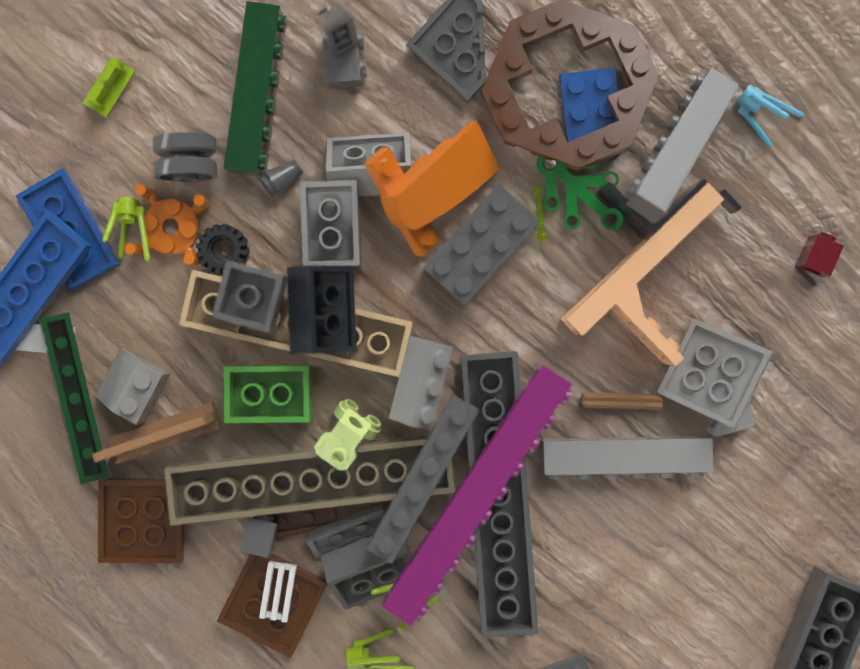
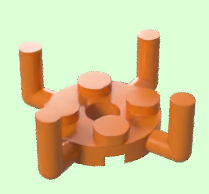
(155, 222)

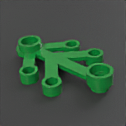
(575, 187)

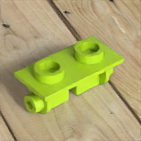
(109, 86)

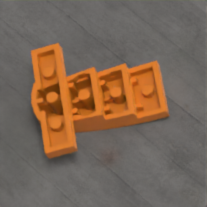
(432, 183)

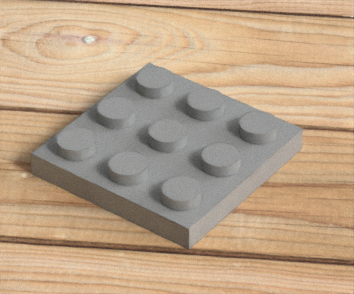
(716, 373)

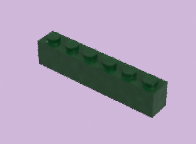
(254, 89)
(73, 397)

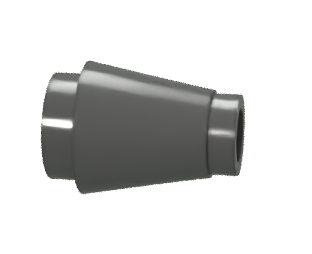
(280, 177)

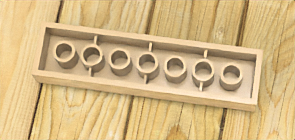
(379, 338)

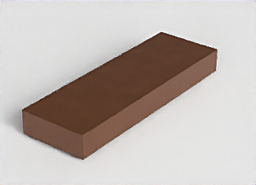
(303, 521)

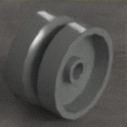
(184, 157)

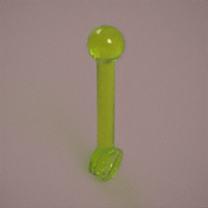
(537, 191)

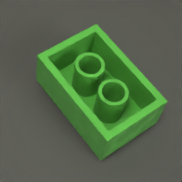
(268, 393)

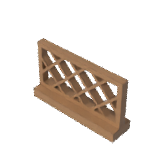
(161, 434)

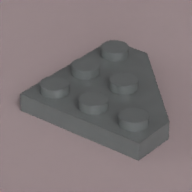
(454, 46)

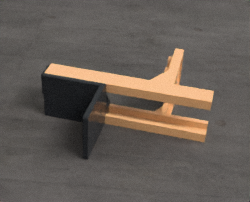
(619, 286)

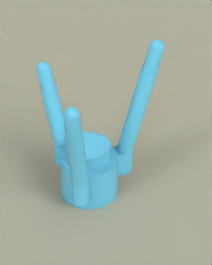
(753, 99)

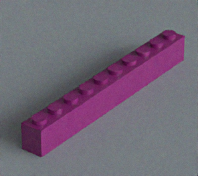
(476, 494)

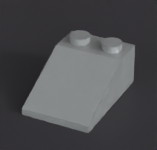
(330, 223)

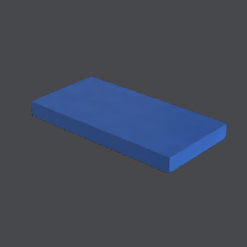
(61, 196)

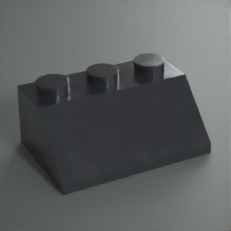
(321, 309)

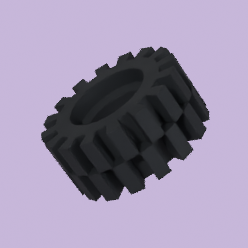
(216, 233)

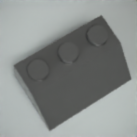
(356, 571)

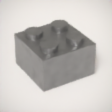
(250, 296)

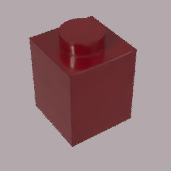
(820, 255)

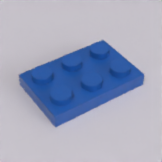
(585, 100)

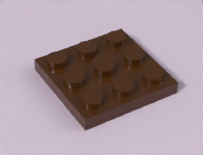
(136, 523)
(245, 600)

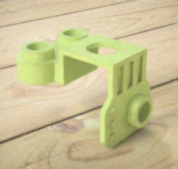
(340, 444)

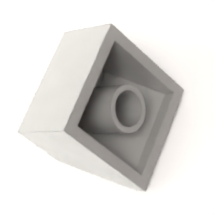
(132, 386)

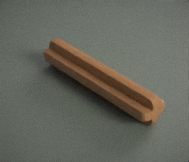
(622, 401)

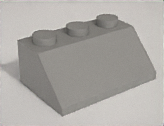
(348, 154)
(420, 383)

